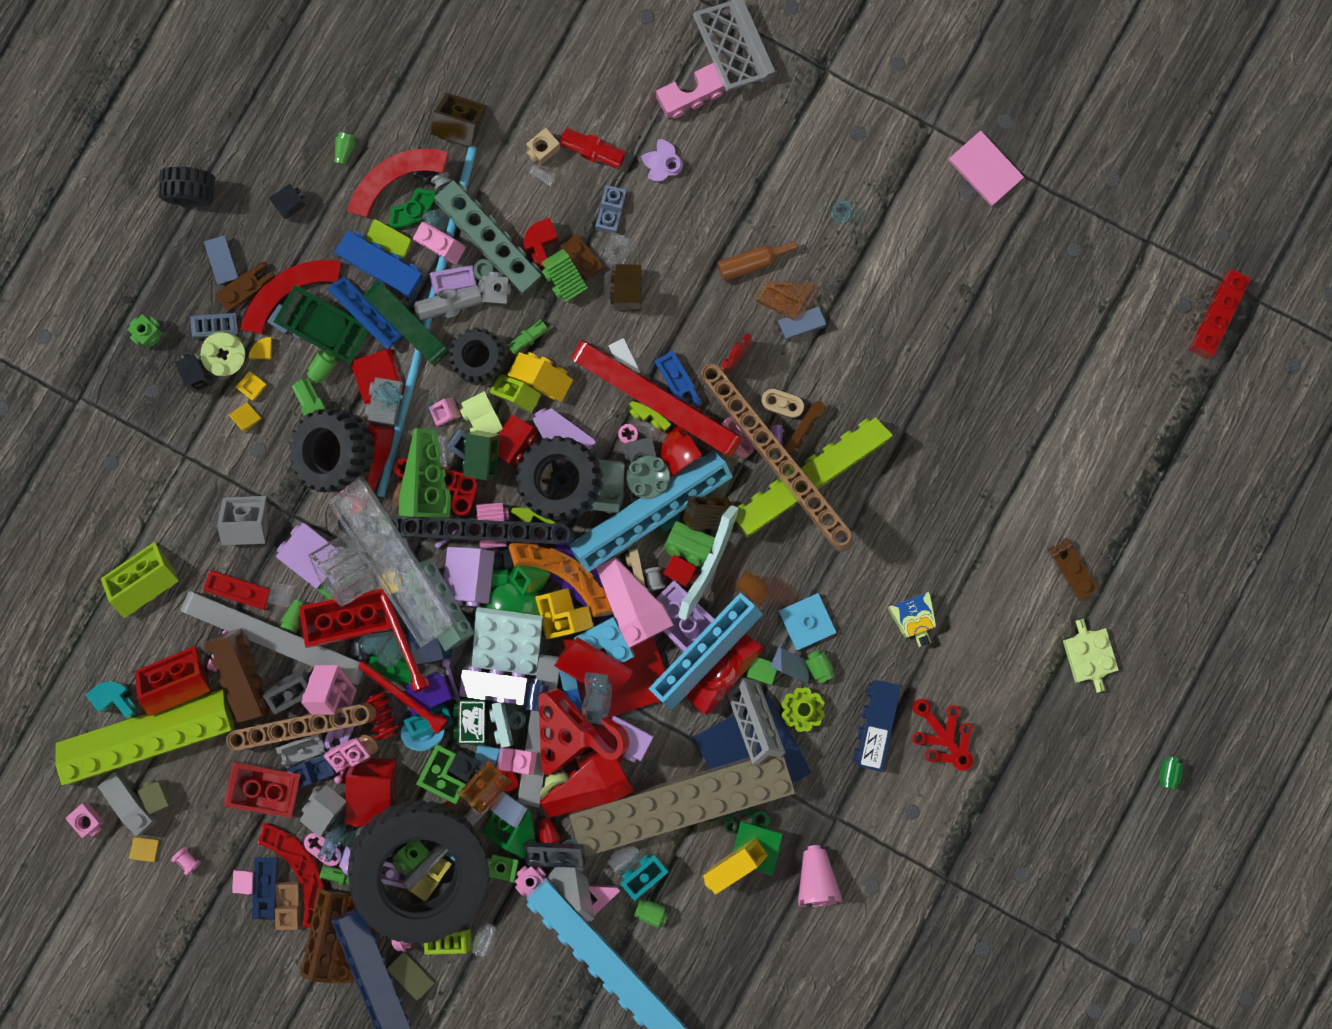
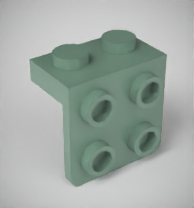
(612, 493)

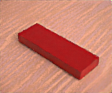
(236, 590)

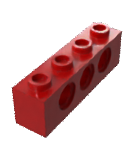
(1219, 314)

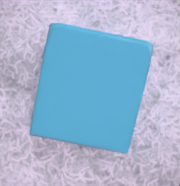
(568, 682)

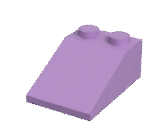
(686, 631)

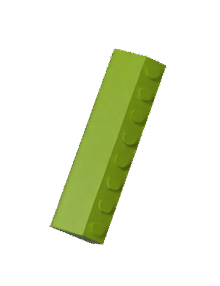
(818, 470)
(143, 737)

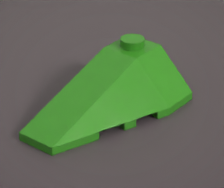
(423, 483)

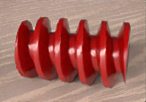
(382, 720)

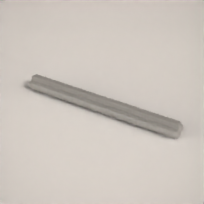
(436, 855)

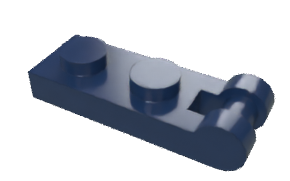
(264, 887)

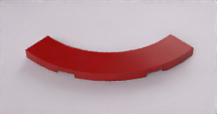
(390, 171)
(281, 285)
(300, 861)

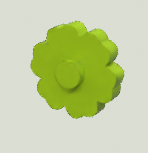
(803, 709)

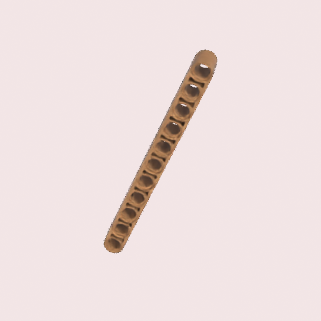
(780, 465)

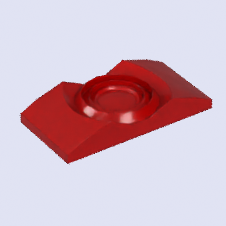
(724, 674)

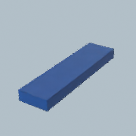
(365, 312)

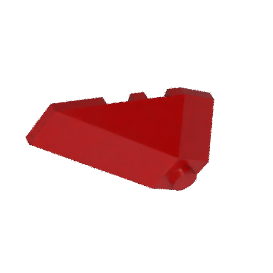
(593, 785)

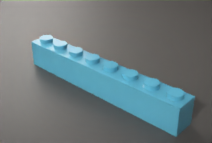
(648, 514)

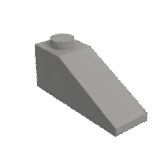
(127, 805)
(574, 888)

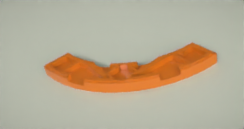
(567, 568)

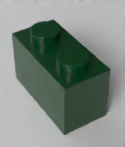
(481, 455)

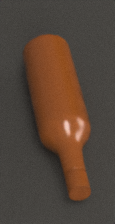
(752, 260)

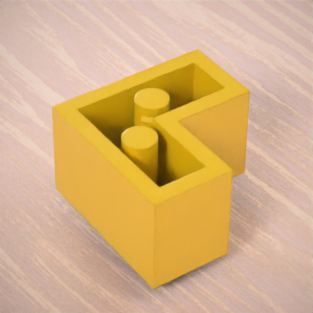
(541, 375)
(560, 616)

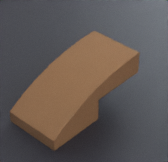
(287, 906)

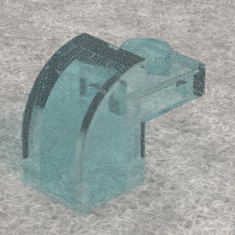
(597, 698)

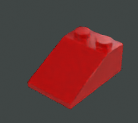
(261, 789)

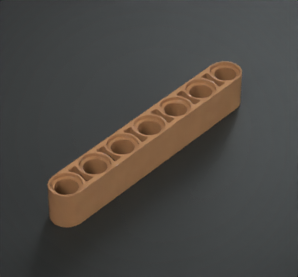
(291, 729)

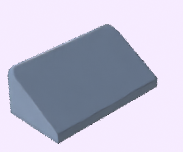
(804, 323)
(791, 665)

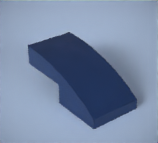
(313, 771)

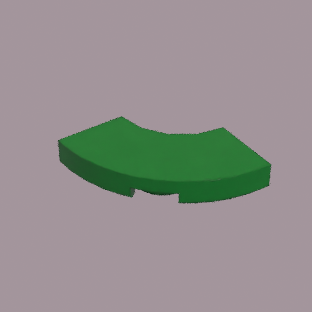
(412, 211)

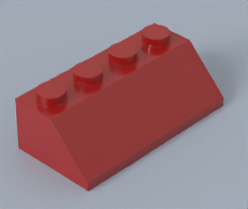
(329, 622)

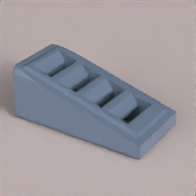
(195, 320)

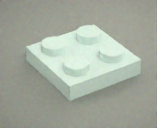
(503, 733)

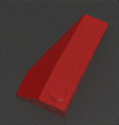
(383, 441)

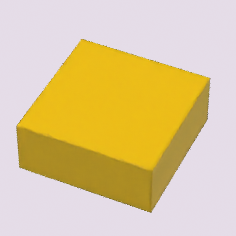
(251, 386)

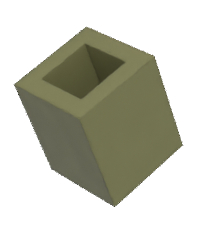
(155, 796)

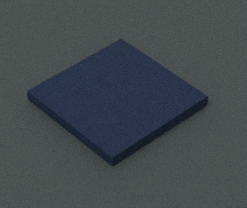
(725, 744)

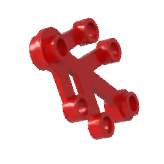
(945, 738)

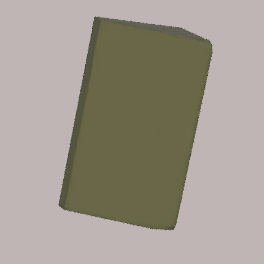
(410, 976)

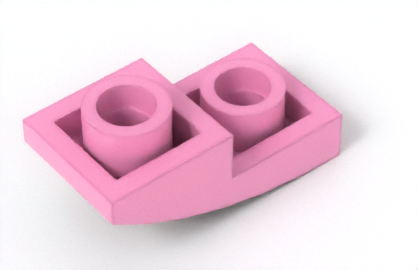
(347, 754)

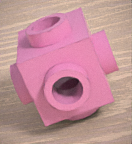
(533, 872)

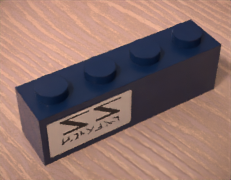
(877, 725)

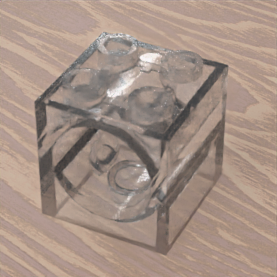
(343, 569)

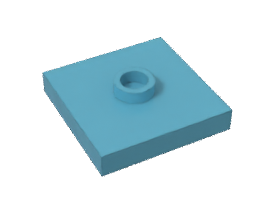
(807, 621)

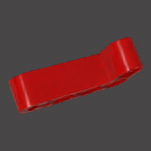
(455, 487)

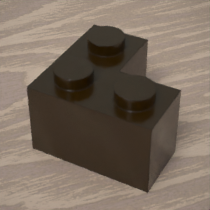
(627, 287)

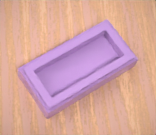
(453, 279)

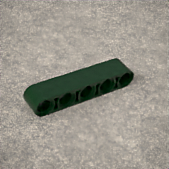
(406, 323)

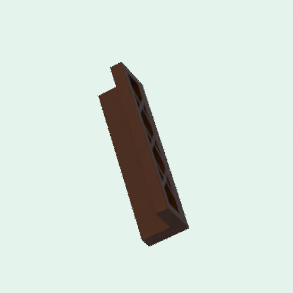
(323, 936)

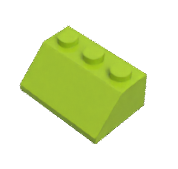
(139, 580)

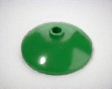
(509, 598)

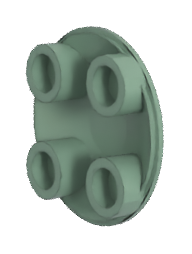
(648, 477)

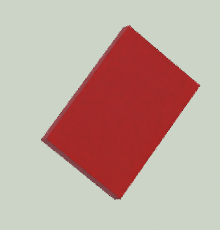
(584, 658)

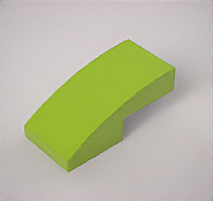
(528, 516)

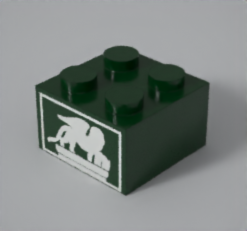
(472, 722)

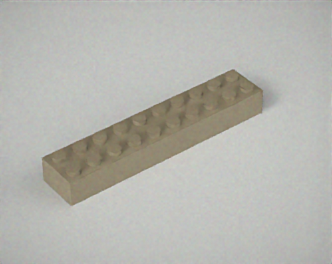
(681, 803)

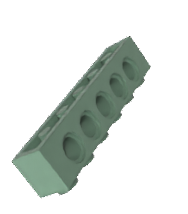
(520, 281)

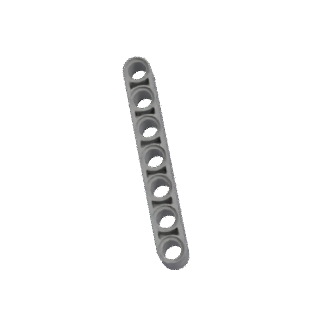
(533, 784)

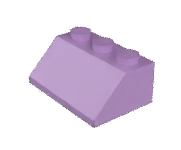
(638, 740)

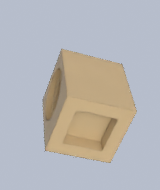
(546, 138)

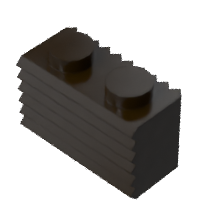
(705, 512)

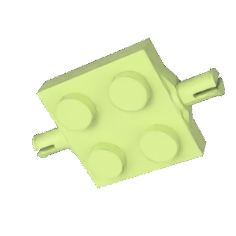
(1090, 655)

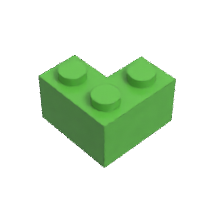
(437, 777)

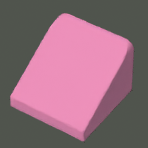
(444, 411)
(243, 881)

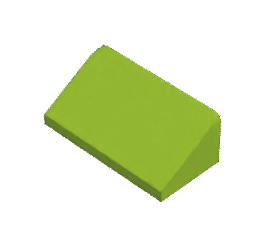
(389, 239)

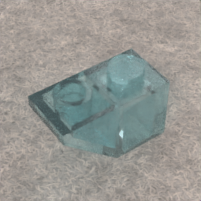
(383, 646)

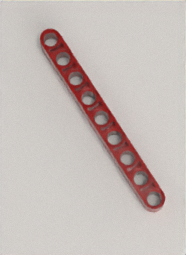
(656, 398)

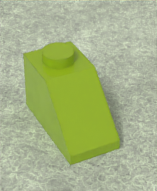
(515, 393)

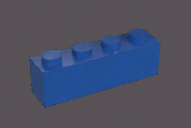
(378, 264)

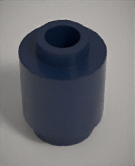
(532, 694)

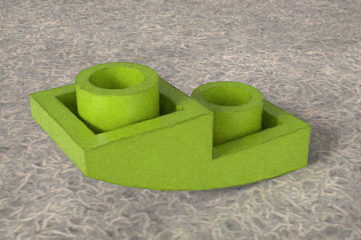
(643, 412)

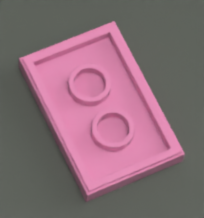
(986, 168)

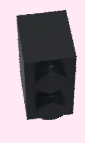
(193, 372)

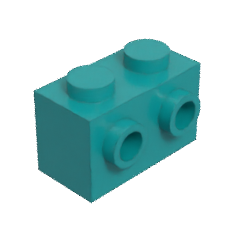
(643, 877)

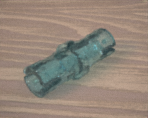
(332, 840)

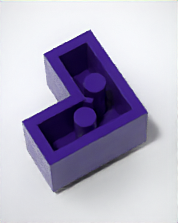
(437, 694)

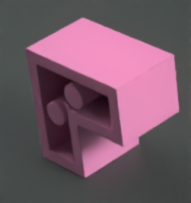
(328, 690)

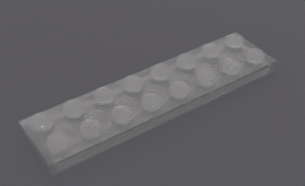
(392, 562)

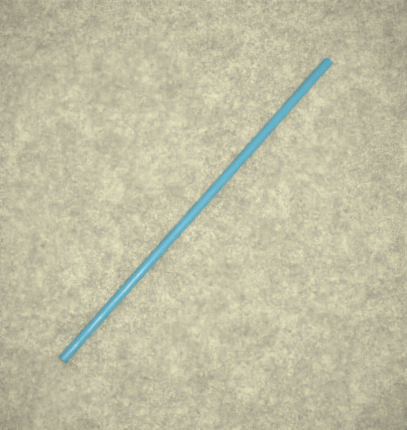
(417, 355)

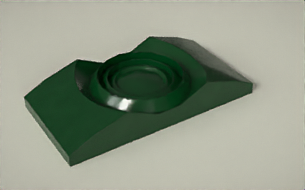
(321, 324)

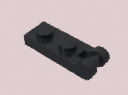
(554, 854)

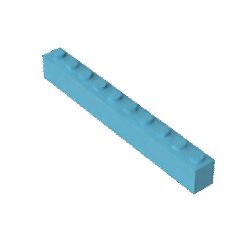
(601, 958)

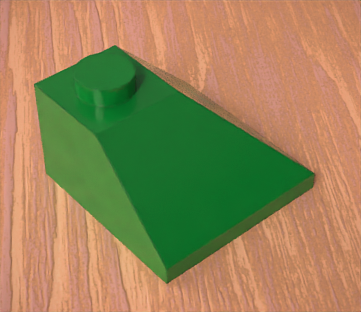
(509, 836)

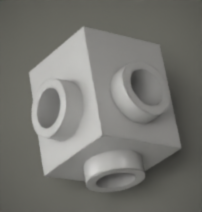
(502, 288)

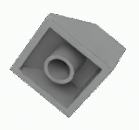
(243, 520)

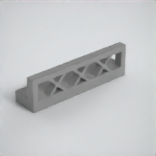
(759, 716)

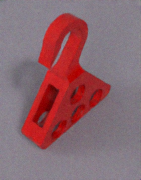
(572, 733)

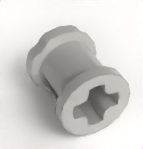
(653, 579)

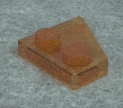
(784, 297)

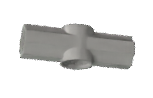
(448, 303)

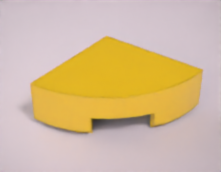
(262, 349)

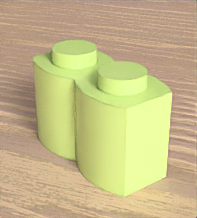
(481, 414)

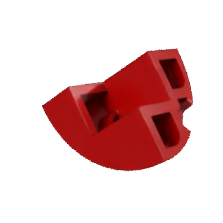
(678, 451)

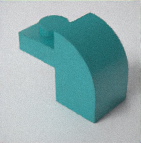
(111, 693)

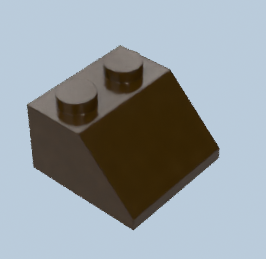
(458, 119)

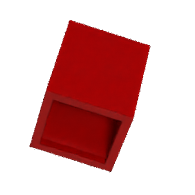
(369, 790)

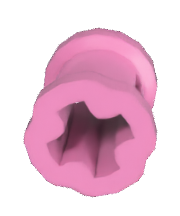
(186, 860)

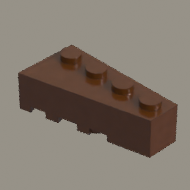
(238, 674)

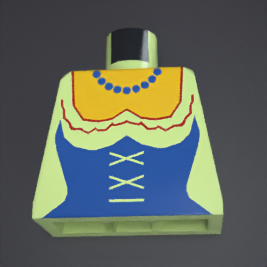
(914, 617)

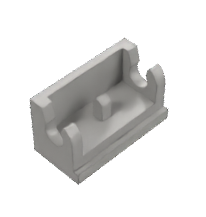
(302, 750)

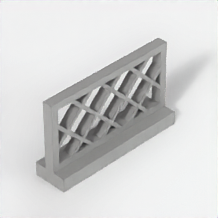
(751, 42)

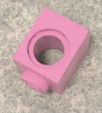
(76, 820)

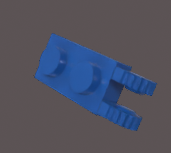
(676, 377)

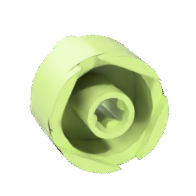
(226, 341)

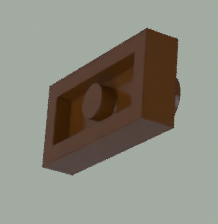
(582, 257)

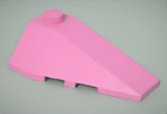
(633, 606)

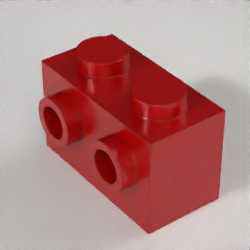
(515, 440)

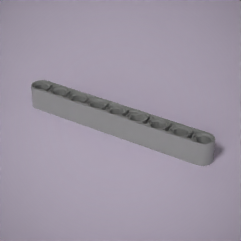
(268, 635)

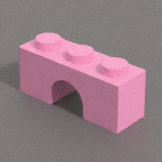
(675, 101)

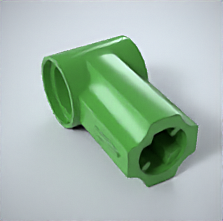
(307, 396)

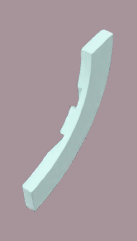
(711, 563)

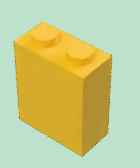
(734, 866)

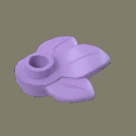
(659, 161)

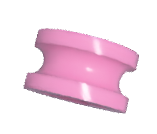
(631, 428)

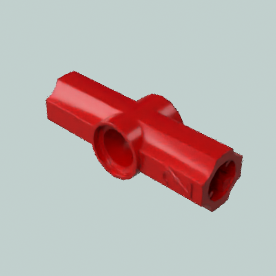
(592, 148)

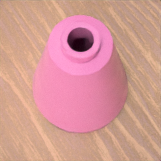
(817, 879)

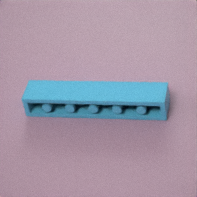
(705, 651)

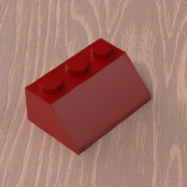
(171, 681)

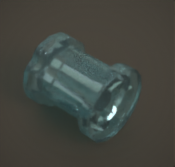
(846, 207)

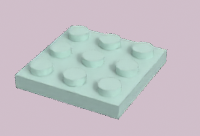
(506, 641)

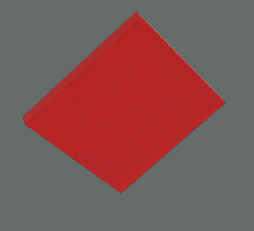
(635, 691)

